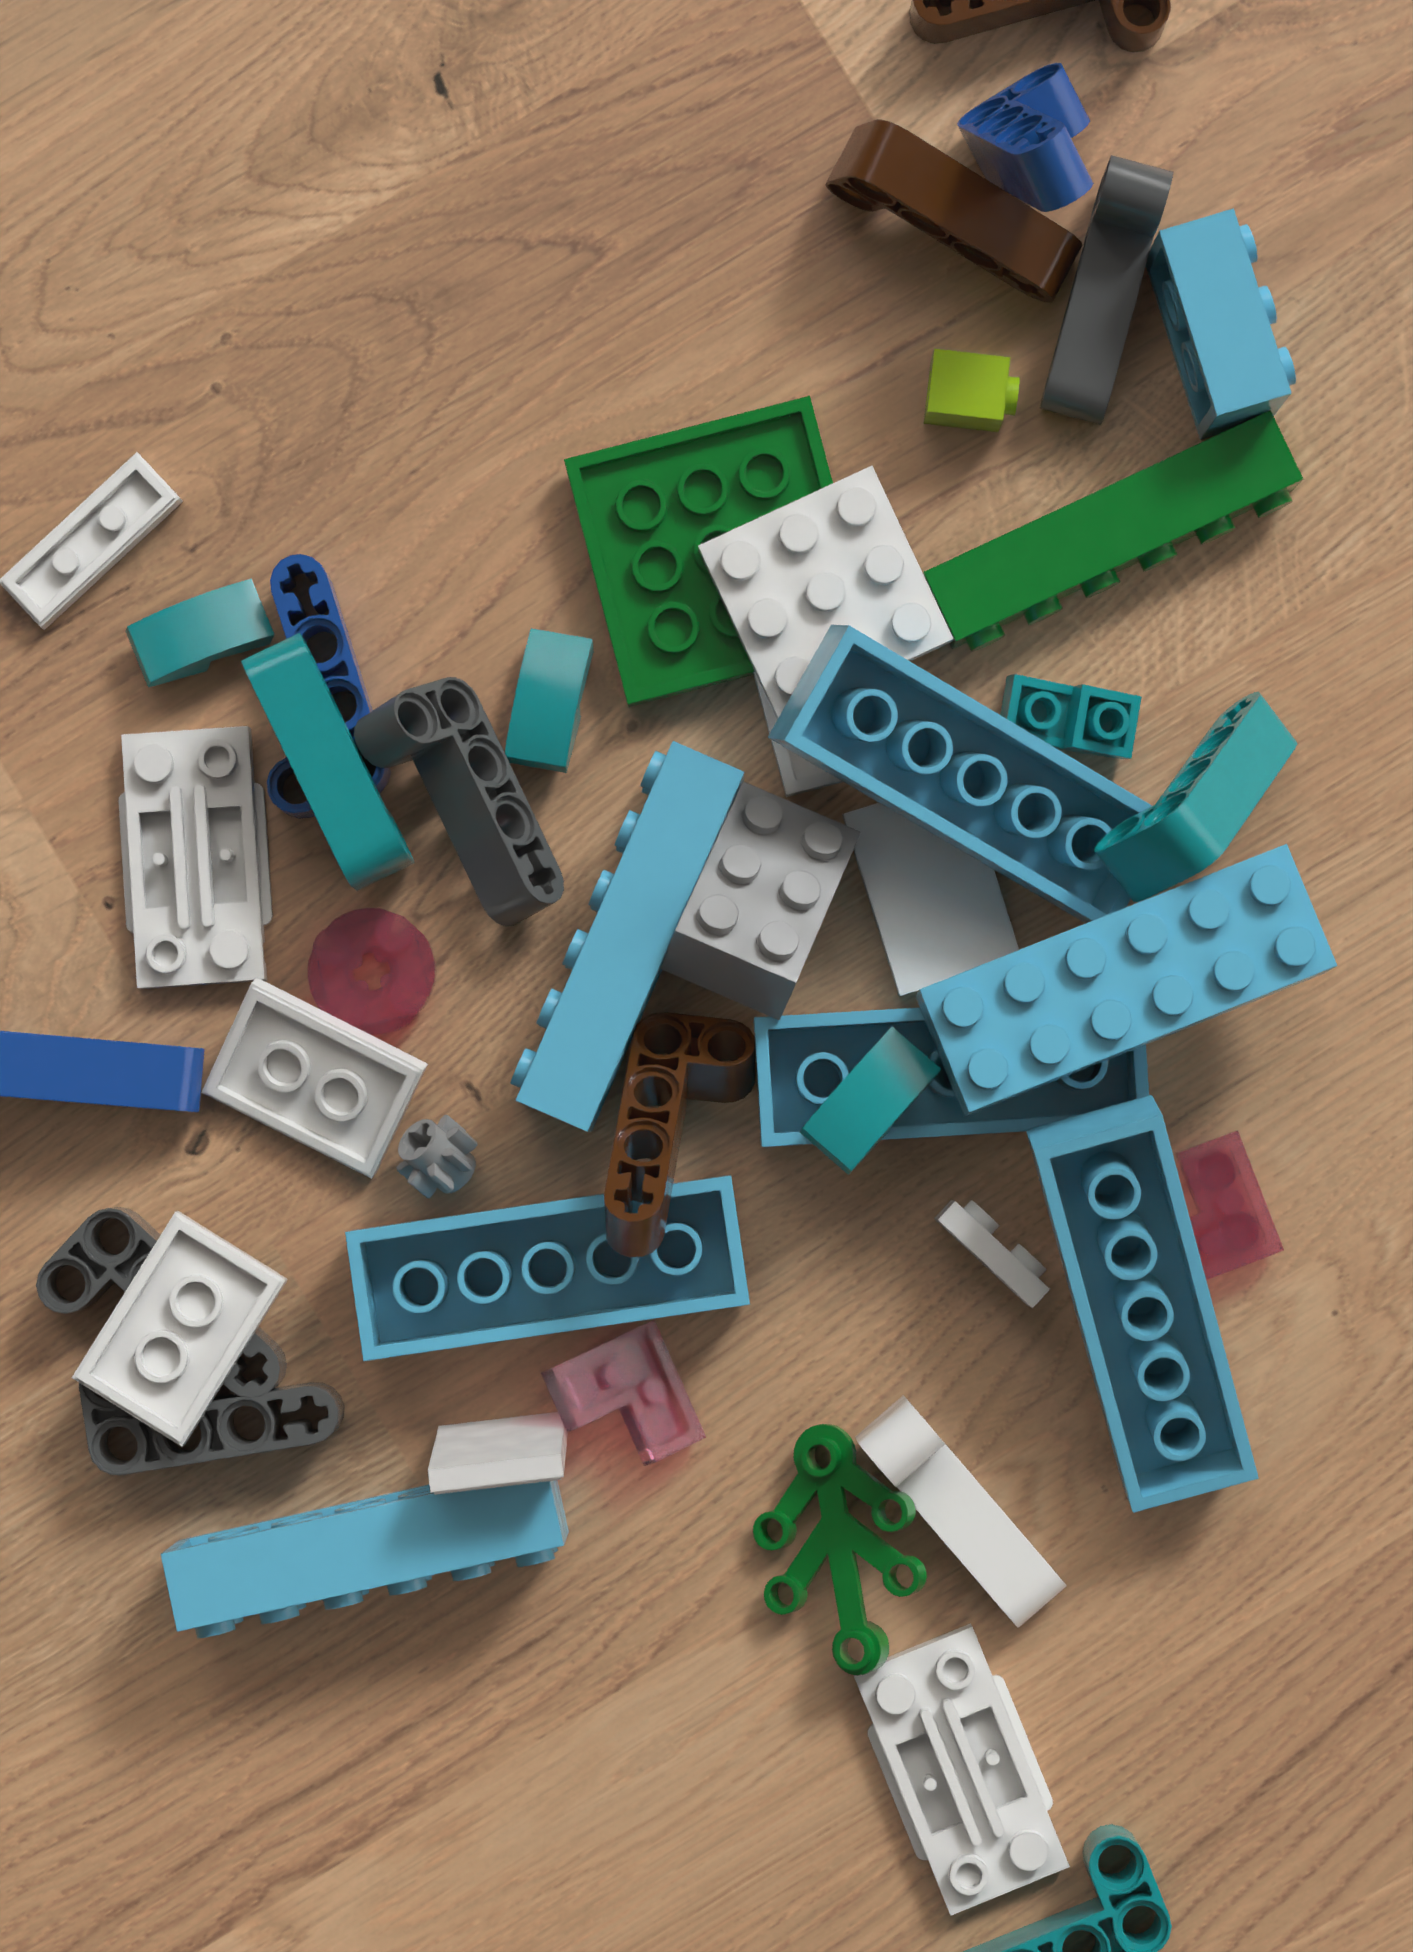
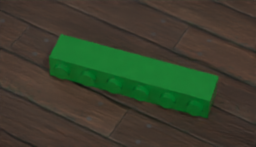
(1113, 530)

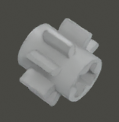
(436, 1156)

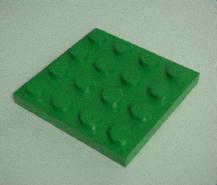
(650, 509)

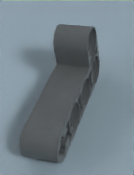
(1105, 289)
(472, 790)
(104, 1269)
(217, 1429)

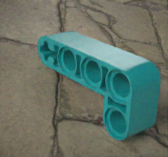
(327, 762)
(1202, 803)
(1103, 1914)

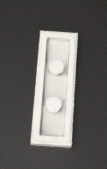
(90, 541)

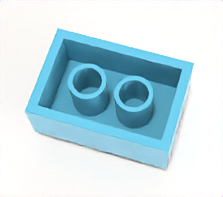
(1219, 322)

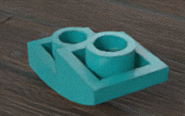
(199, 630)
(548, 700)
(1073, 717)
(870, 1100)

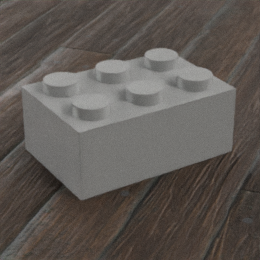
(760, 900)

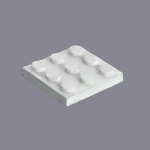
(819, 566)

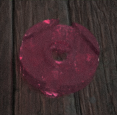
(392, 940)

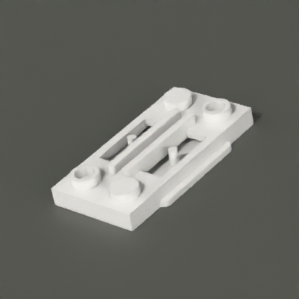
(194, 857)
(961, 1769)

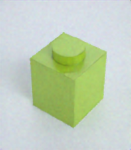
(970, 390)

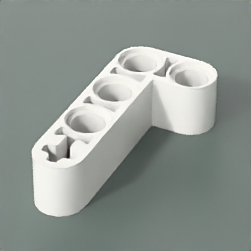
(960, 1511)

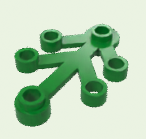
(839, 1539)

